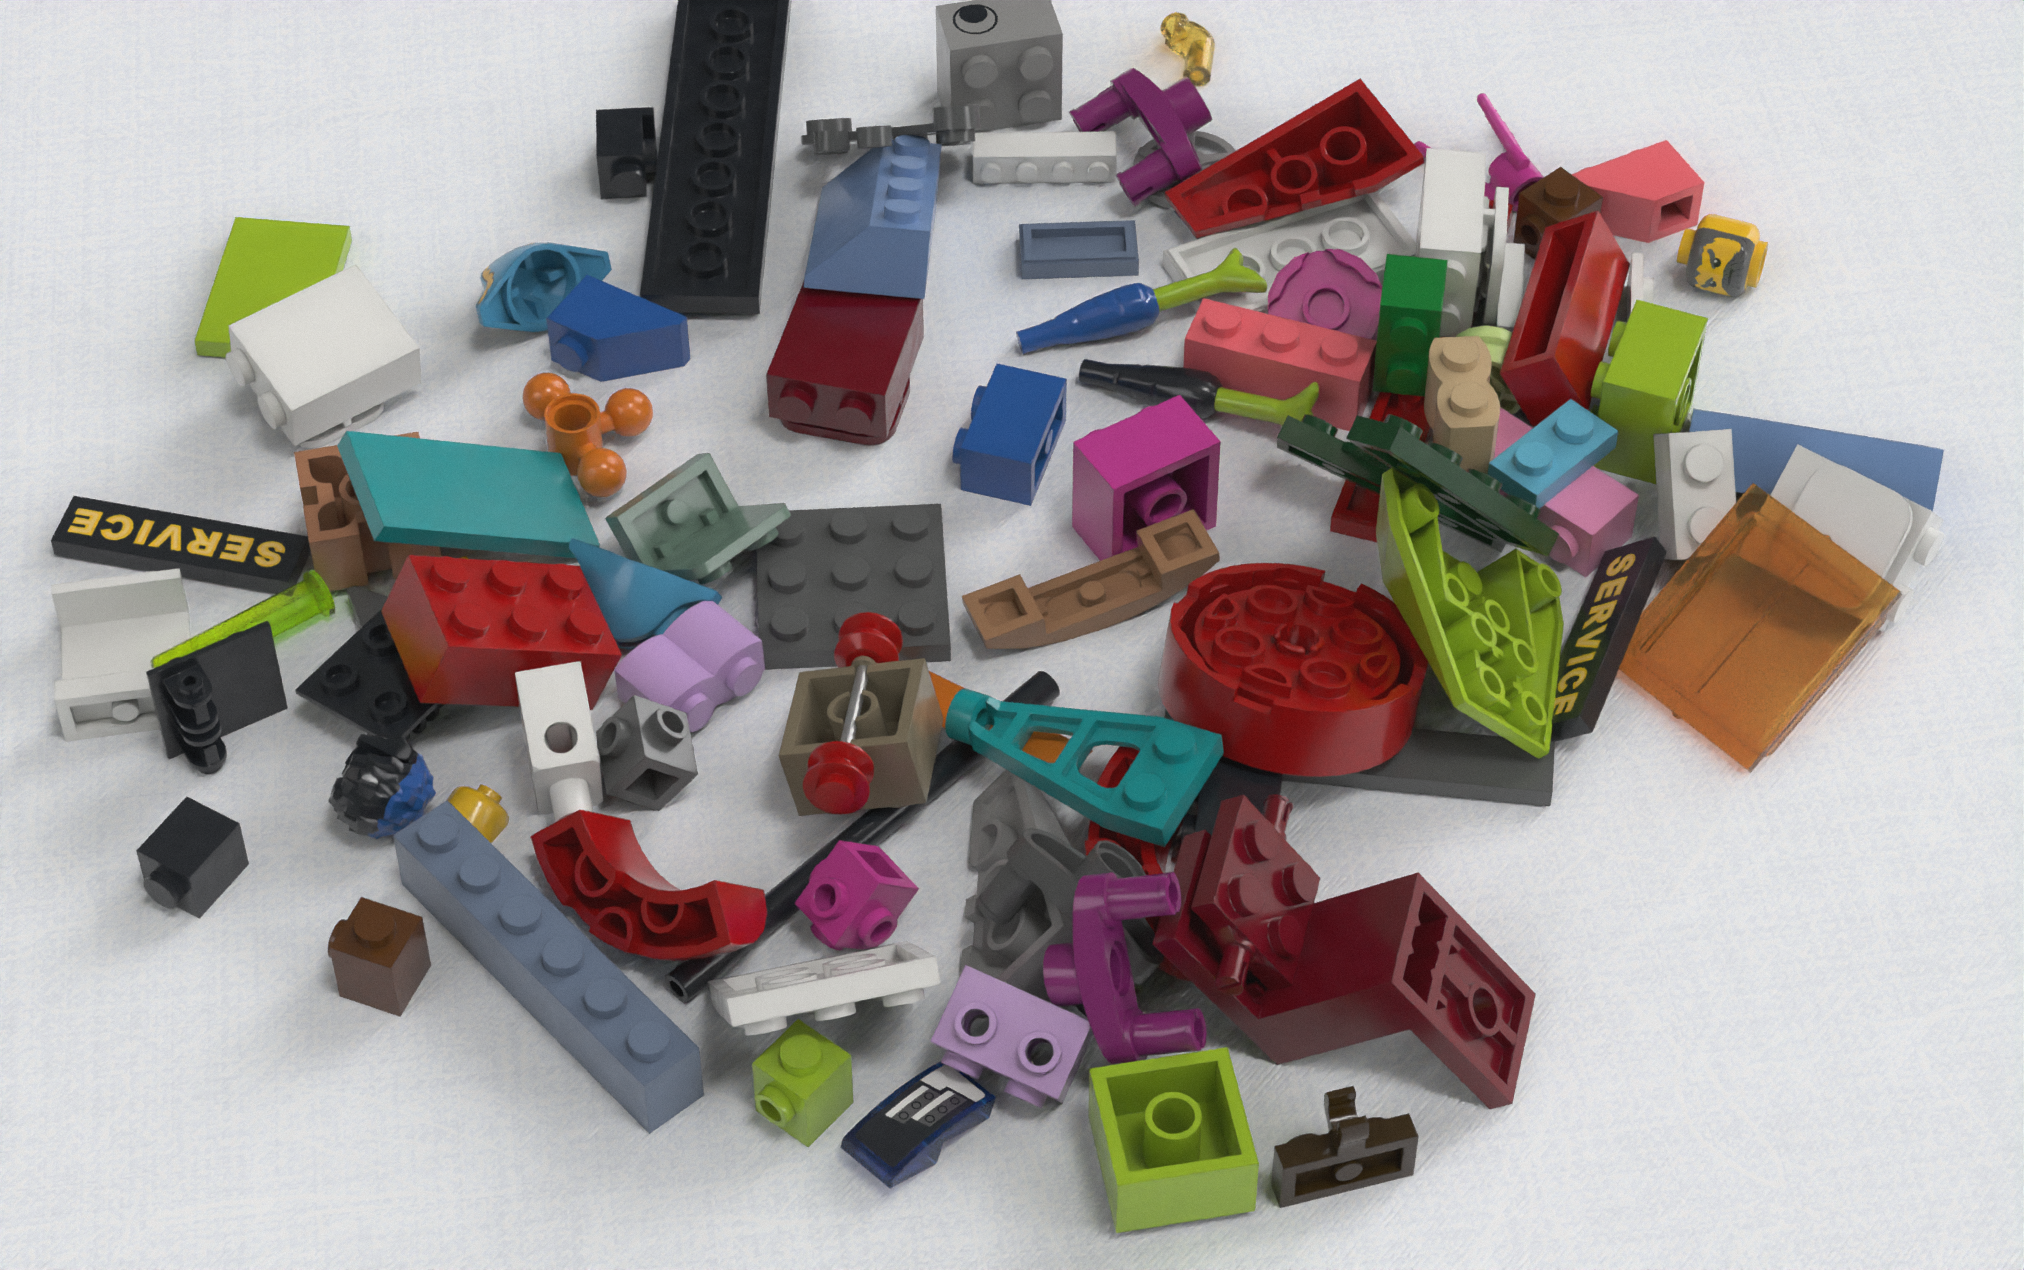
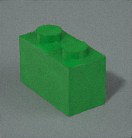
(1408, 322)

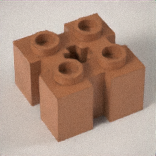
(337, 526)

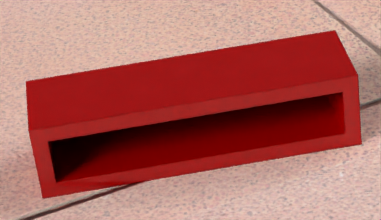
(1565, 316)

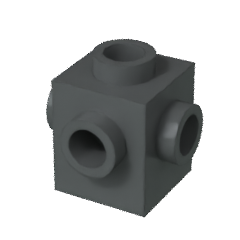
(646, 753)

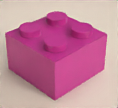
(1143, 474)

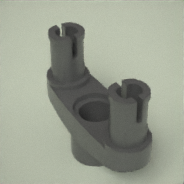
(1056, 868)

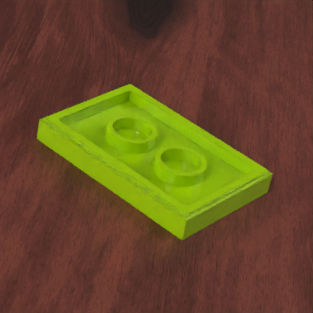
(263, 266)

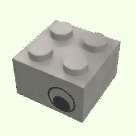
(1001, 59)

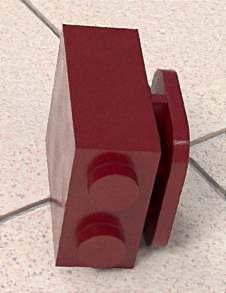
(845, 364)

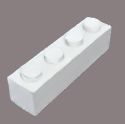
(1044, 157)

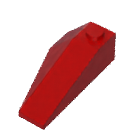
(1312, 160)

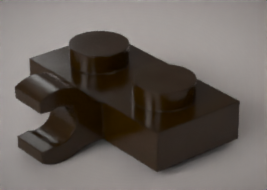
(1348, 1157)

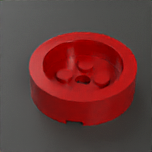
(1292, 669)

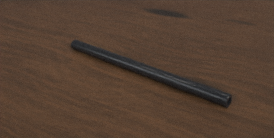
(869, 829)

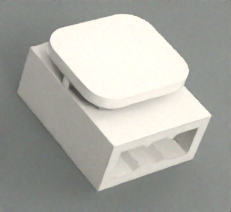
(1463, 230)
(324, 358)
(1863, 519)

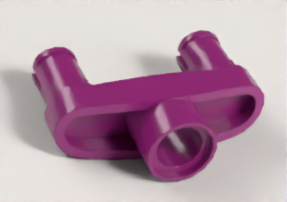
(1165, 114)
(1099, 973)

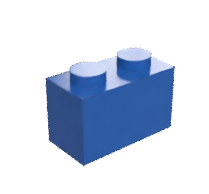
(1011, 434)

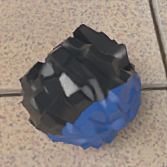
(382, 786)

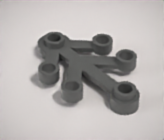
(950, 124)

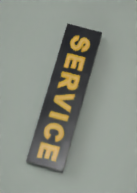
(167, 540)
(1603, 635)

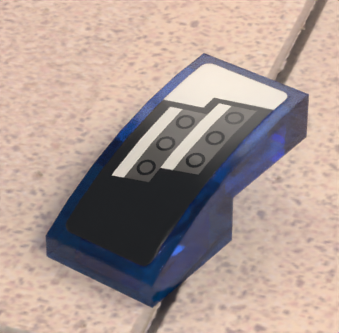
(914, 1121)

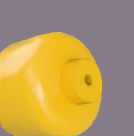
(481, 809)

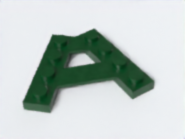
(1466, 499)

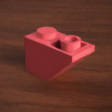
(1646, 192)

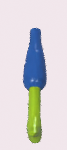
(1138, 306)

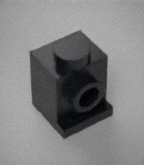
(625, 151)

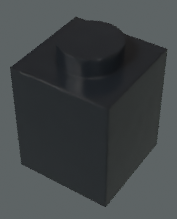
(192, 858)

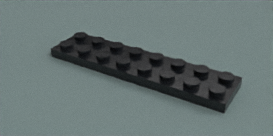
(717, 157)

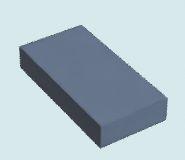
(1078, 249)

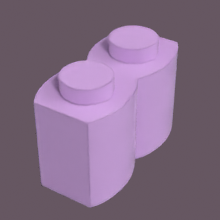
(694, 664)

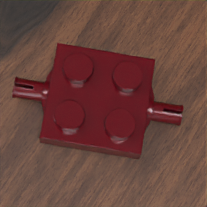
(1255, 894)

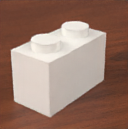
(1692, 487)

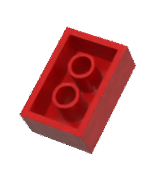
(480, 621)

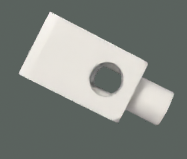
(559, 739)

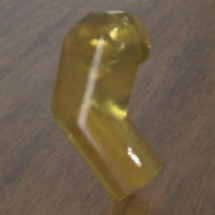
(1192, 44)

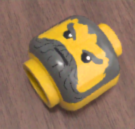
(1723, 255)

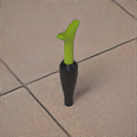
(1198, 388)

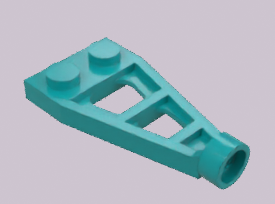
(1150, 797)

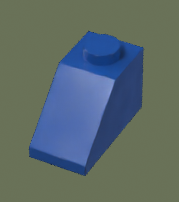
(615, 333)

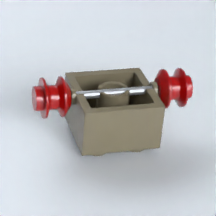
(864, 728)

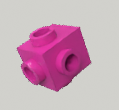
(855, 897)

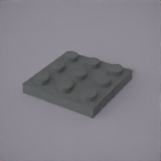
(850, 564)

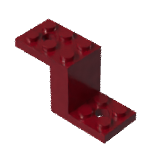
(1369, 970)

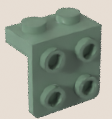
(693, 523)

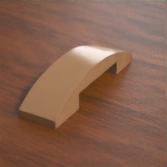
(1097, 595)

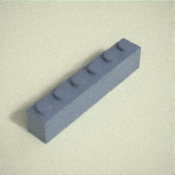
(550, 967)

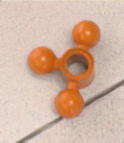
(577, 428)

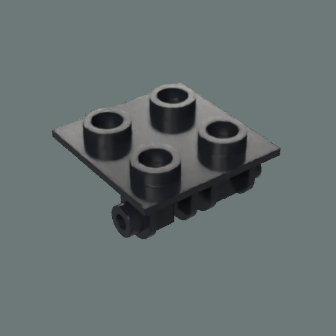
(369, 685)
(216, 694)

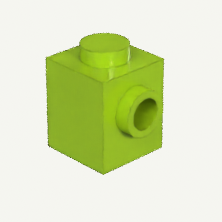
(803, 1082)

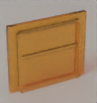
(1755, 627)

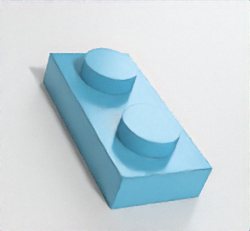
(1553, 454)

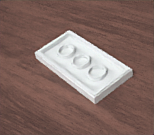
(1355, 225)

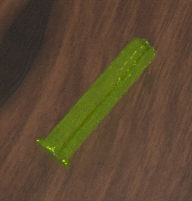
(281, 610)

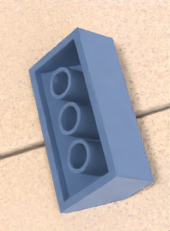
(878, 222)
(1766, 446)

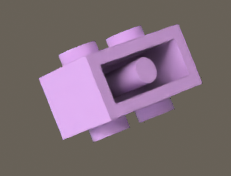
(1015, 1030)

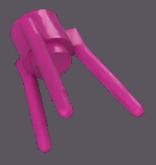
(1510, 168)

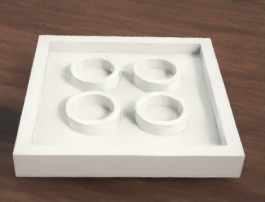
(824, 986)

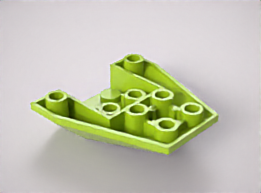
(1484, 631)

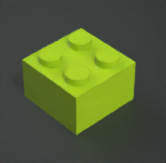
(1647, 384)
(1172, 1140)

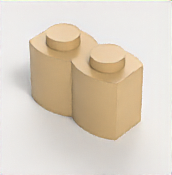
(1461, 401)

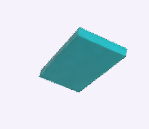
(465, 495)

